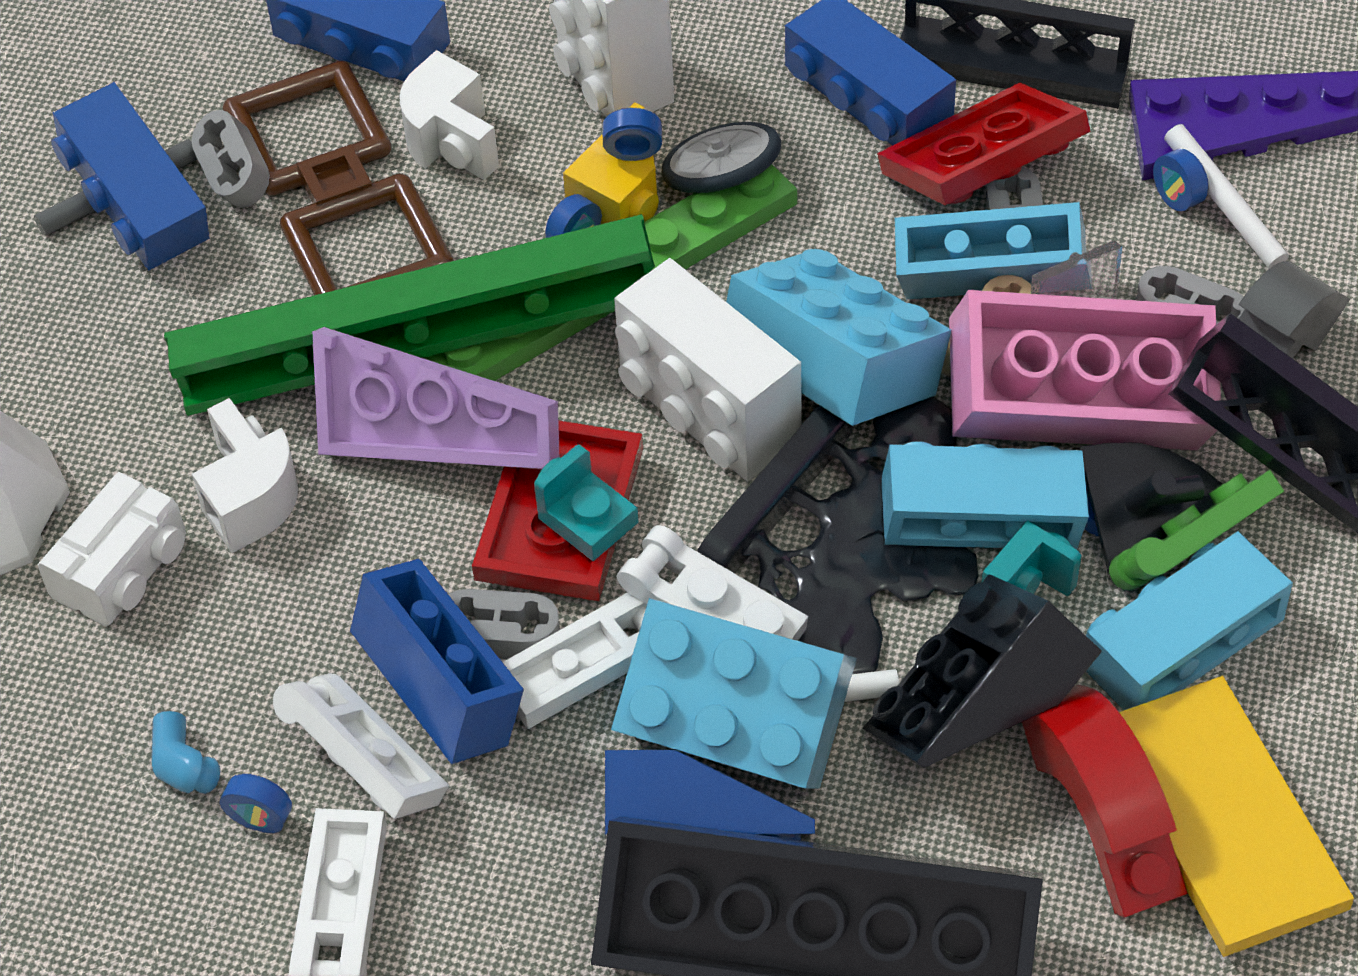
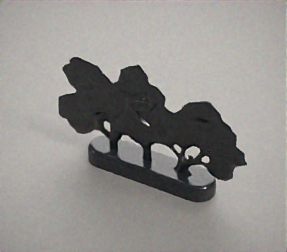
(851, 551)

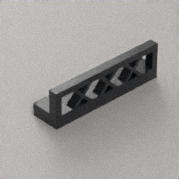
(1015, 54)
(1298, 403)

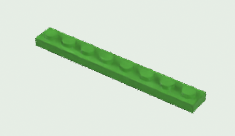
(681, 232)

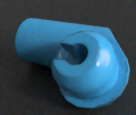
(177, 762)

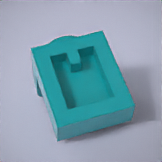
(581, 504)
(1037, 557)

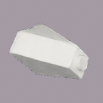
(28, 493)

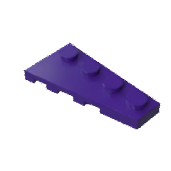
(1242, 111)

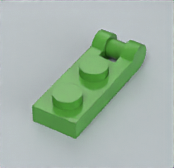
(1192, 530)

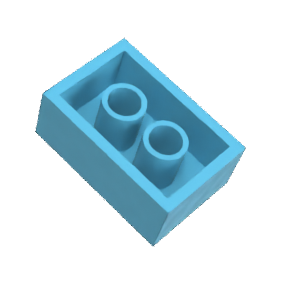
(853, 338)
(734, 694)

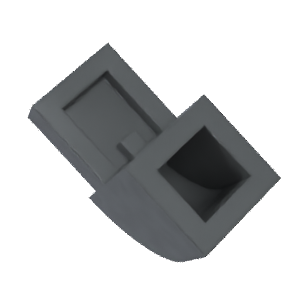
(1291, 308)

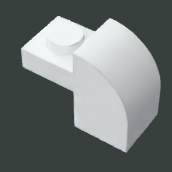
(444, 114)
(252, 484)

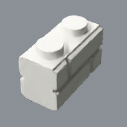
(113, 550)

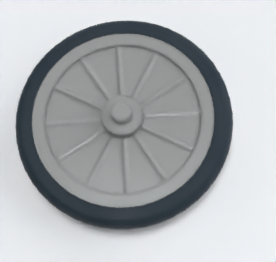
(721, 157)

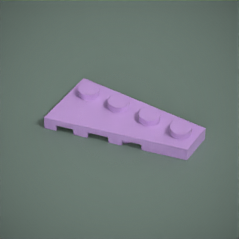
(418, 410)

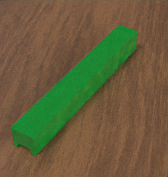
(413, 312)

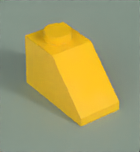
(614, 184)

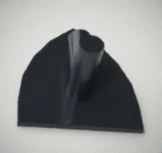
(1140, 489)

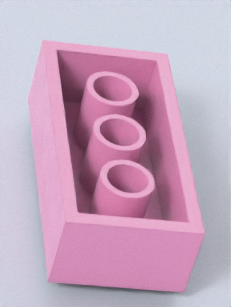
(1075, 369)

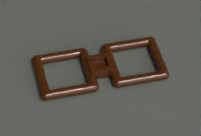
(337, 178)

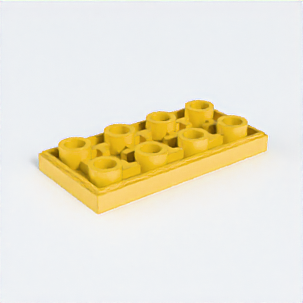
(1239, 829)

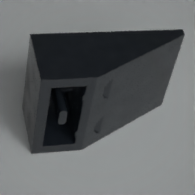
(984, 673)

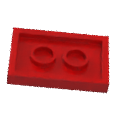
(984, 143)
(526, 552)

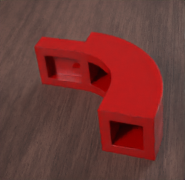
(1117, 794)

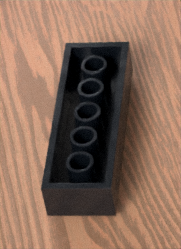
(790, 907)

